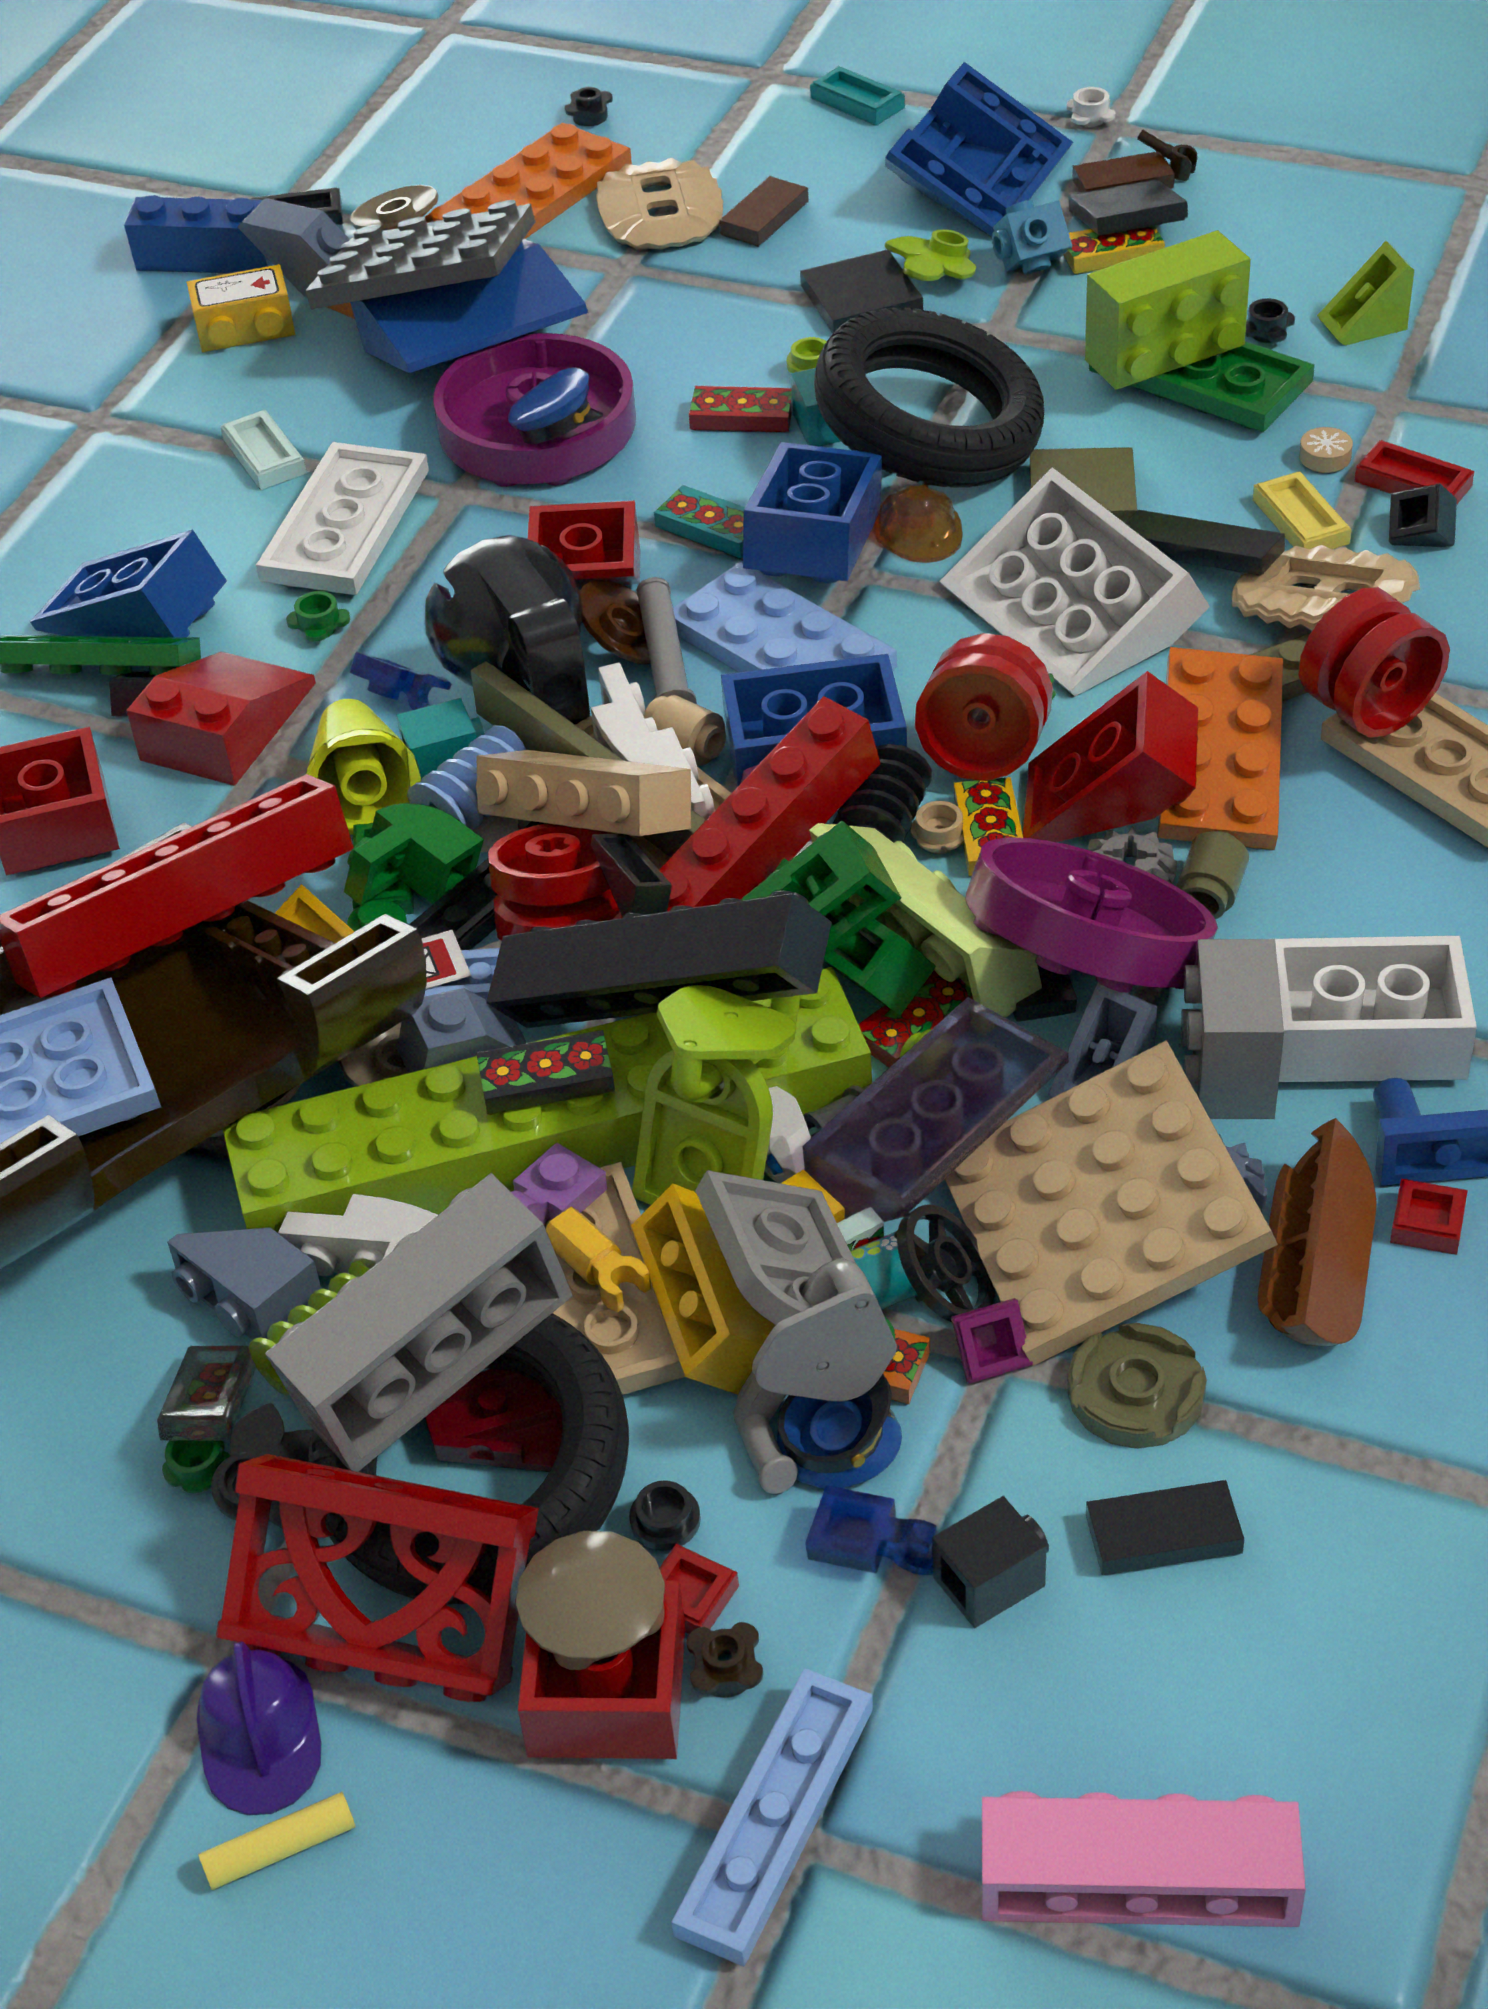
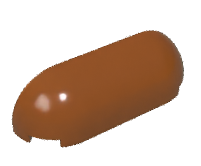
(1324, 1235)

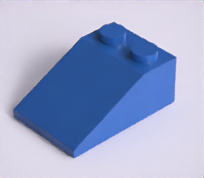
(136, 592)

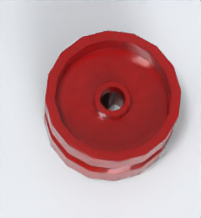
(1373, 662)
(984, 707)
(547, 879)

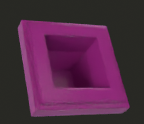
(991, 1340)

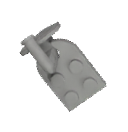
(805, 1281)

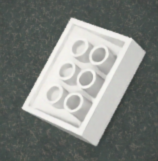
(1075, 586)

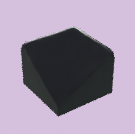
(1423, 517)

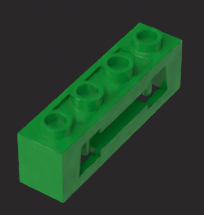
(831, 873)

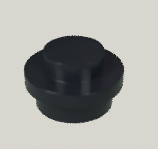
(664, 1515)

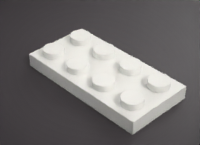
(343, 518)

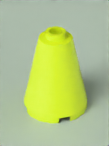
(361, 760)

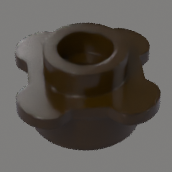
(729, 1676)

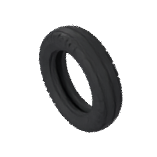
(918, 447)
(576, 1490)

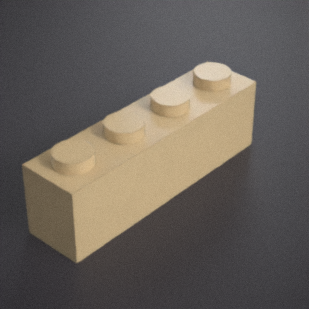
(584, 792)

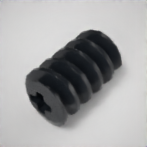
(890, 794)

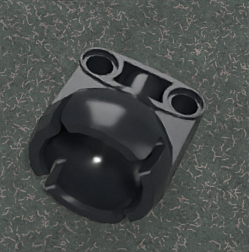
(516, 612)

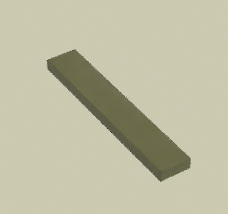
(543, 729)

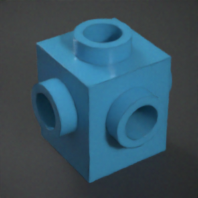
(1031, 236)

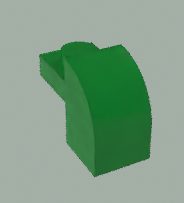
(415, 846)

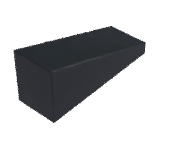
(631, 875)

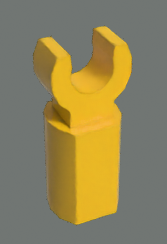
(596, 1257)

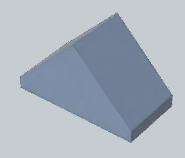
(1109, 1033)

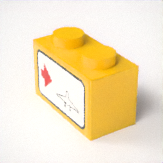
(241, 308)

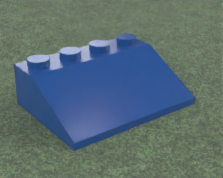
(463, 317)

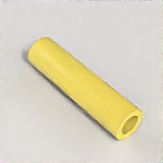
(276, 1840)

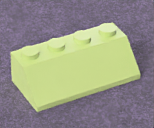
(943, 929)

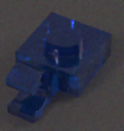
(391, 678)
(861, 1527)

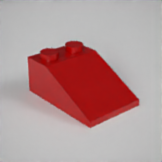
(215, 714)
(1115, 765)

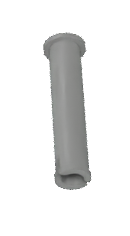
(663, 639)

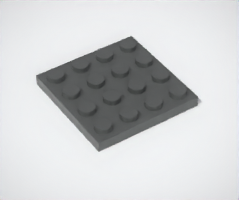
(422, 254)

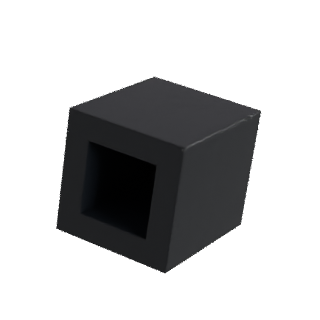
(990, 1560)

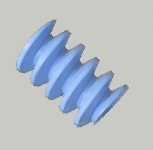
(454, 783)

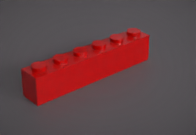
(774, 808)
(173, 886)

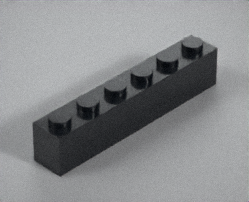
(637, 961)

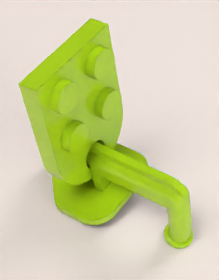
(686, 1113)

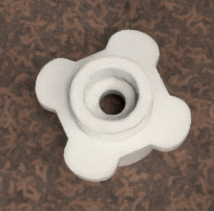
(1090, 107)

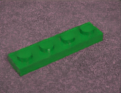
(111, 653)

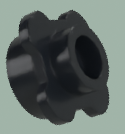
(589, 106)
(1268, 320)

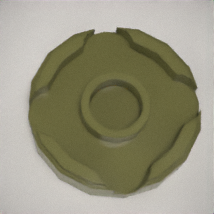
(1136, 1386)

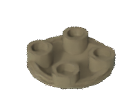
(590, 1597)

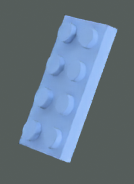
(763, 625)

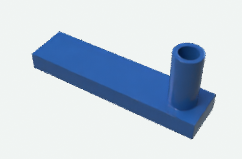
(1426, 1145)

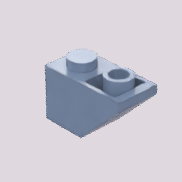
(243, 1276)

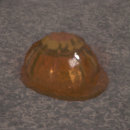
(919, 524)

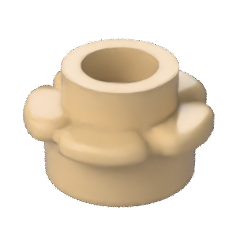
(938, 827)

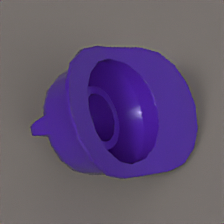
(258, 1732)

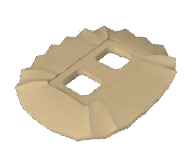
(626, 206)
(1331, 571)

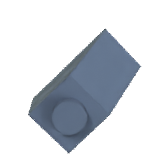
(295, 238)
(452, 1029)

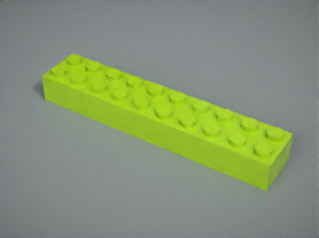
(430, 1131)

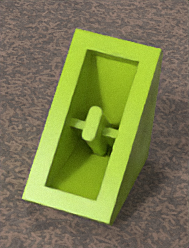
(1373, 300)

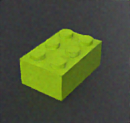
(1166, 309)

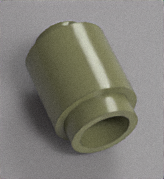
(1214, 870)

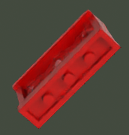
(457, 1519)

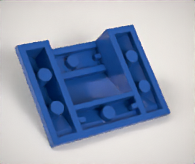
(977, 150)

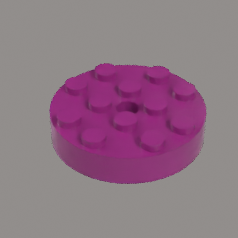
(485, 384)
(1087, 913)

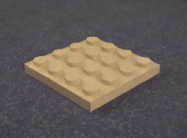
(1106, 1202)

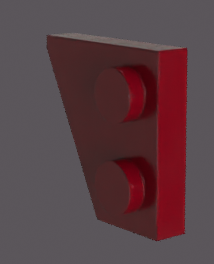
(498, 1423)

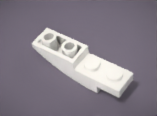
(625, 732)
(362, 1234)

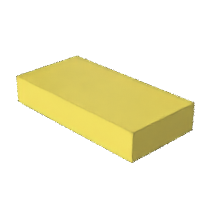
(1301, 512)

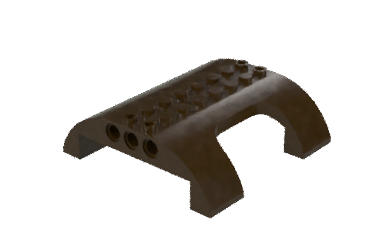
(223, 1029)

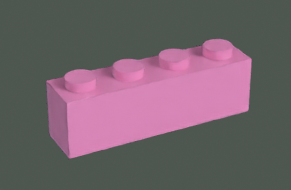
(1142, 1860)

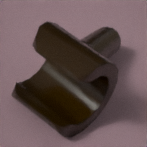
(1182, 157)

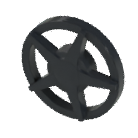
(943, 1262)

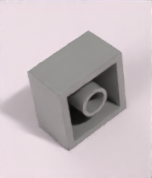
(1234, 1027)

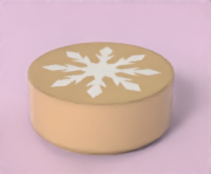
(1325, 449)

